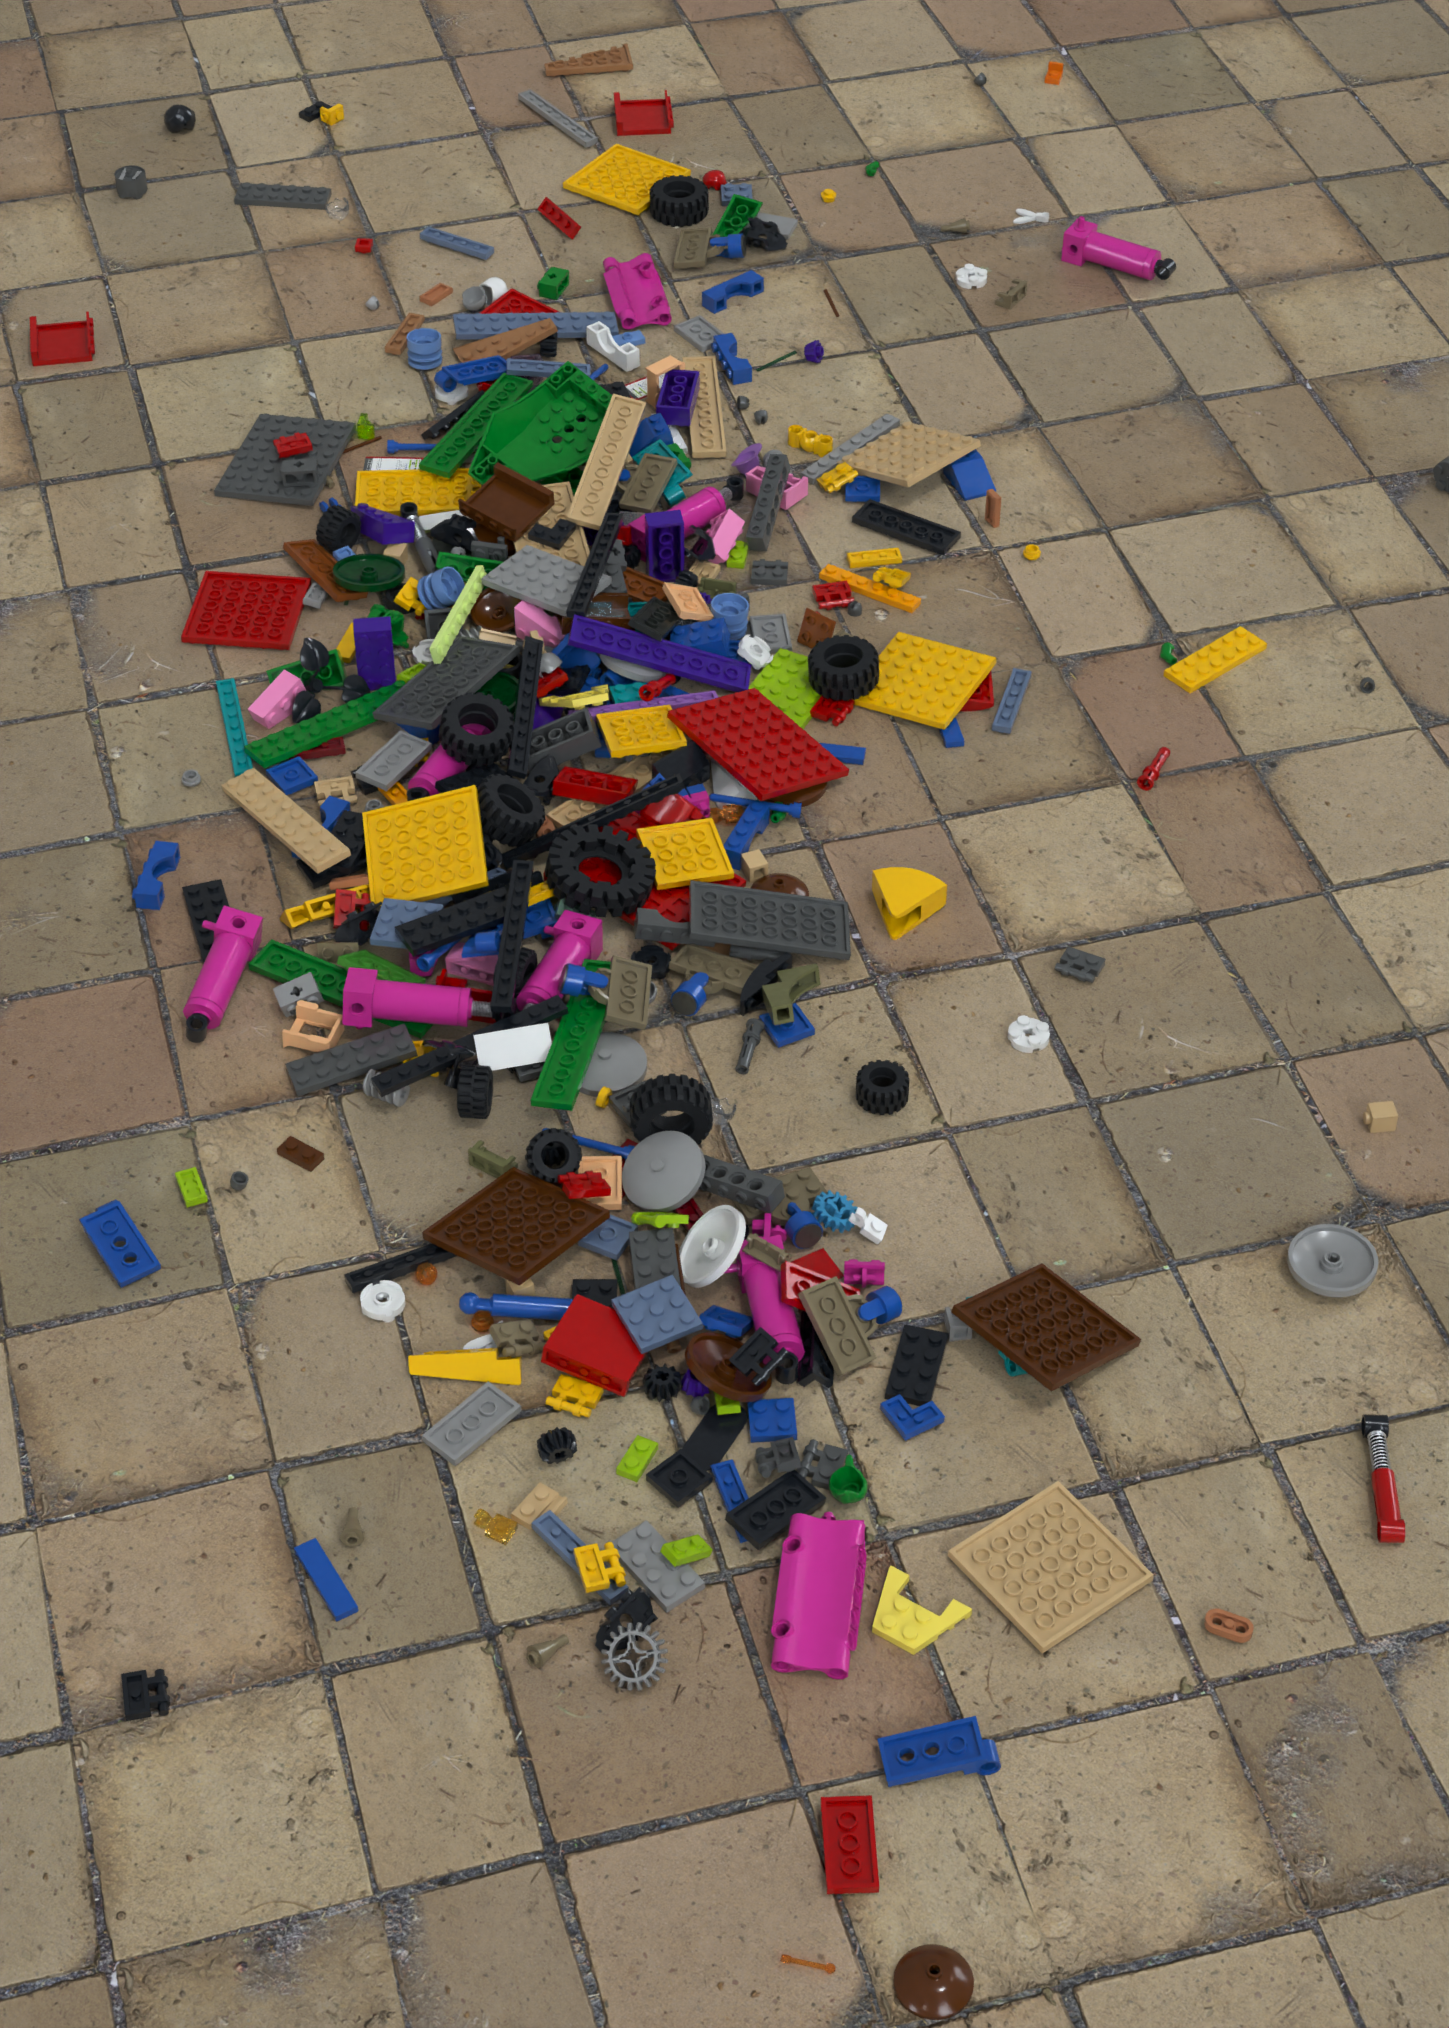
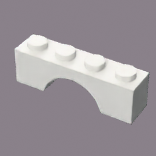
(600, 339)

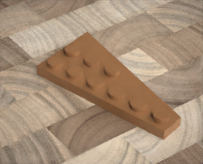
(593, 62)
(506, 343)

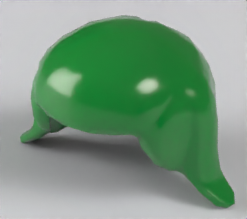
(848, 1483)

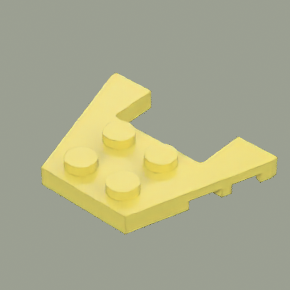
(578, 701)
(909, 1623)

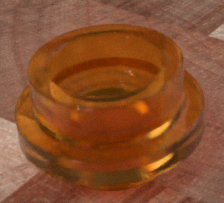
(431, 1271)
(482, 1321)

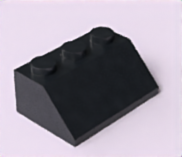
(687, 761)

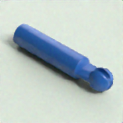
(516, 1306)

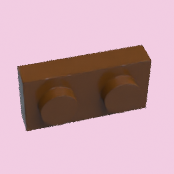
(300, 1153)

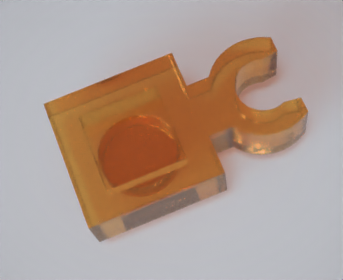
(729, 813)

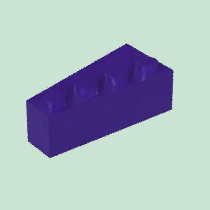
(384, 526)

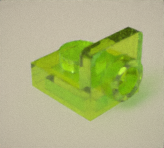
(364, 427)

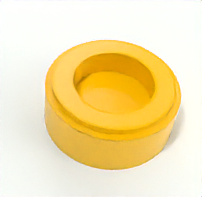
(603, 1097)

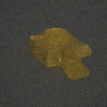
(497, 1528)

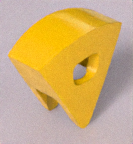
(906, 897)

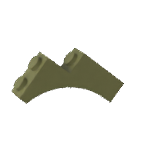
(791, 985)

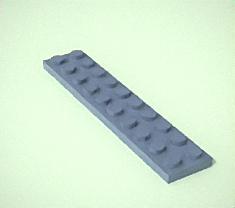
(568, 324)

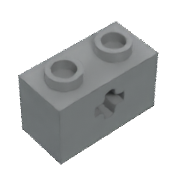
(300, 988)

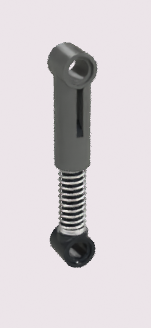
(422, 543)

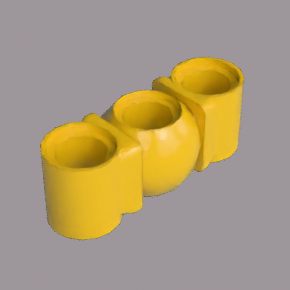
(809, 440)

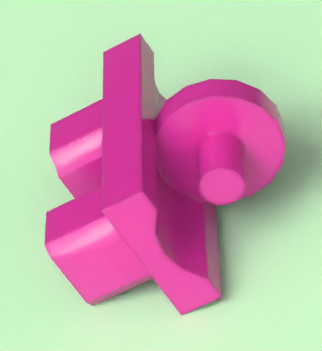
(765, 1228)
(864, 1272)

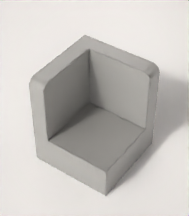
(955, 1327)

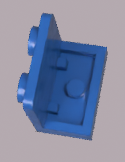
(574, 656)

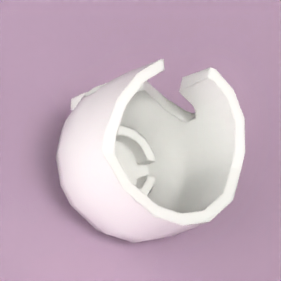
(494, 289)

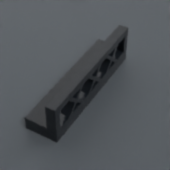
(812, 1360)

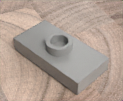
(315, 596)

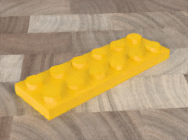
(1215, 659)

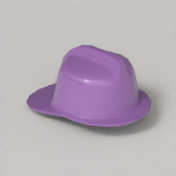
(748, 458)

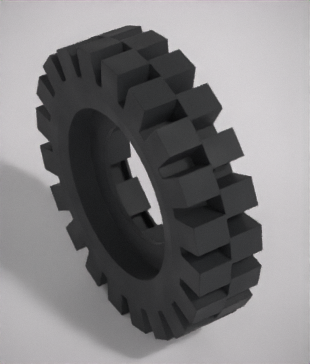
(633, 861)

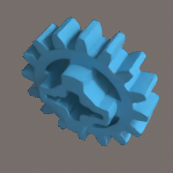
(834, 1211)

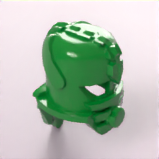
(397, 623)

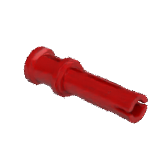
(655, 688)
(1158, 761)

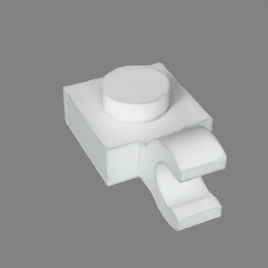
(870, 1225)

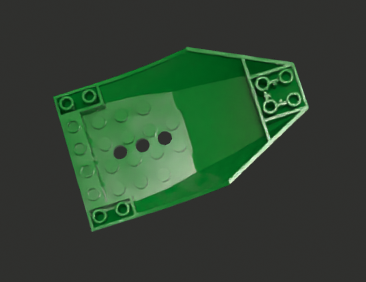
(524, 430)

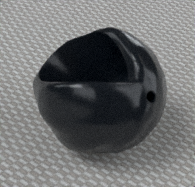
(178, 118)

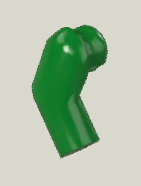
(871, 168)
(1165, 654)
(777, 816)

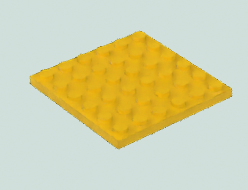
(622, 178)
(925, 680)
(426, 847)

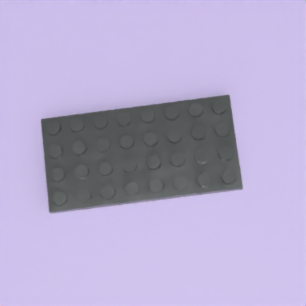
(462, 671)
(769, 920)

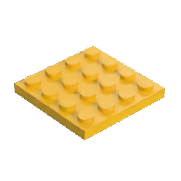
(639, 731)
(686, 853)

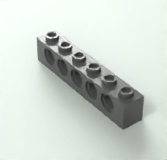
(768, 502)
(742, 1185)

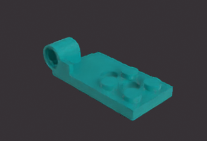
(673, 492)

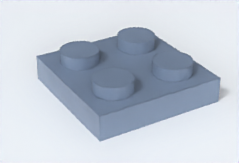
(729, 190)
(609, 1237)

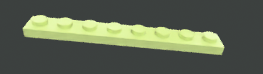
(457, 615)

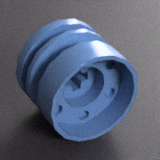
(424, 348)
(440, 588)
(735, 612)

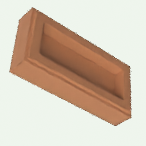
(436, 294)
(993, 508)
(349, 881)

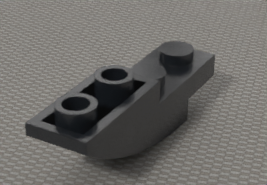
(763, 975)

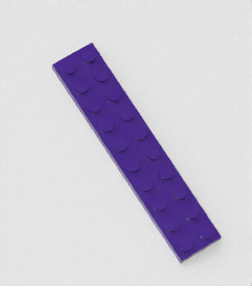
(661, 656)

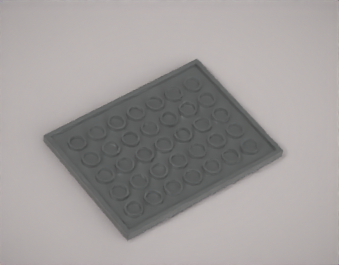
(257, 466)

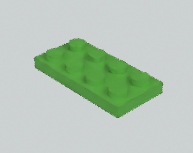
(386, 969)

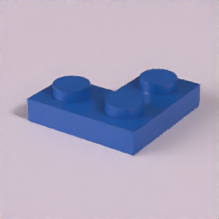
(909, 1421)

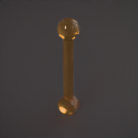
(830, 1968)

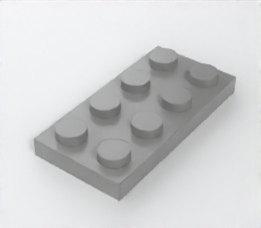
(393, 760)
(471, 1423)
(642, 1558)

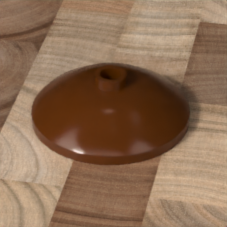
(491, 605)
(781, 883)
(930, 1994)

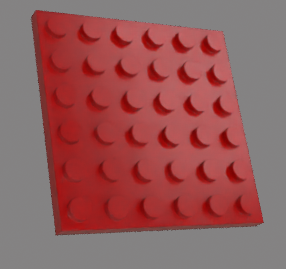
(246, 610)

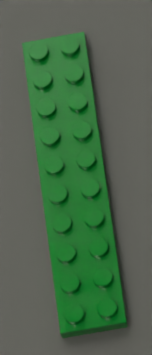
(469, 430)
(320, 728)
(287, 963)
(571, 1050)

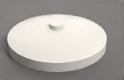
(712, 1245)

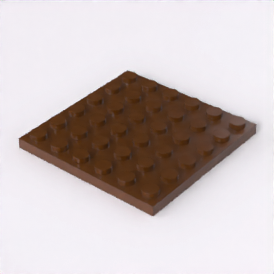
(515, 1225)
(1046, 1326)

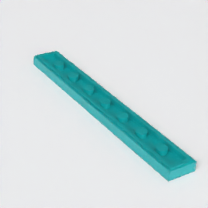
(234, 725)

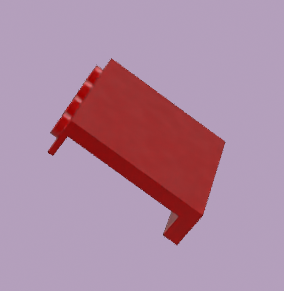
(643, 116)
(61, 342)
(593, 1346)

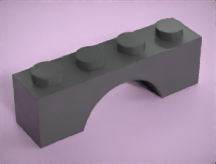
(653, 926)

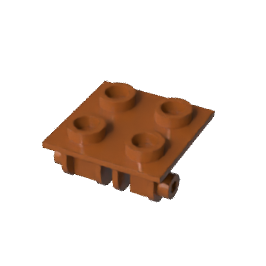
(815, 628)

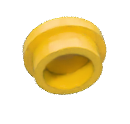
(828, 195)
(1031, 552)

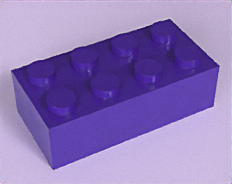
(678, 396)
(664, 544)
(375, 651)

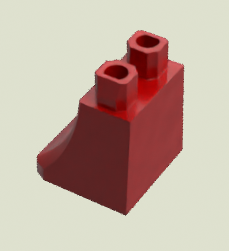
(671, 810)

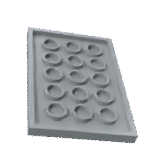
(539, 579)

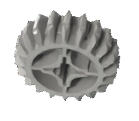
(633, 1644)

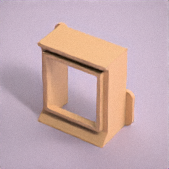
(653, 374)
(310, 1014)

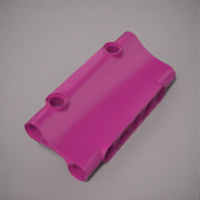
(637, 292)
(819, 1596)

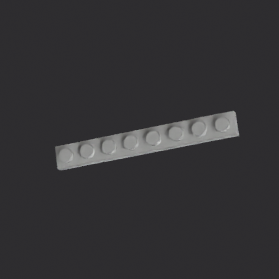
(558, 118)
(869, 434)

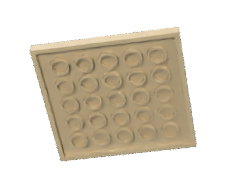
(909, 453)
(1050, 1566)

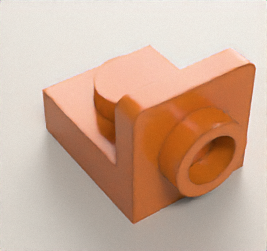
(1054, 73)

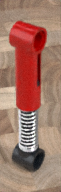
(1389, 1525)

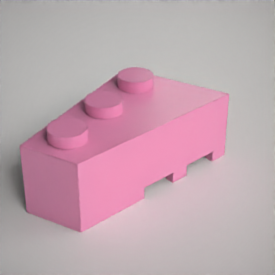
(794, 489)
(724, 532)
(532, 618)
(277, 700)
(473, 968)

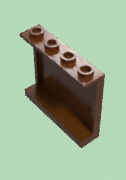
(508, 503)

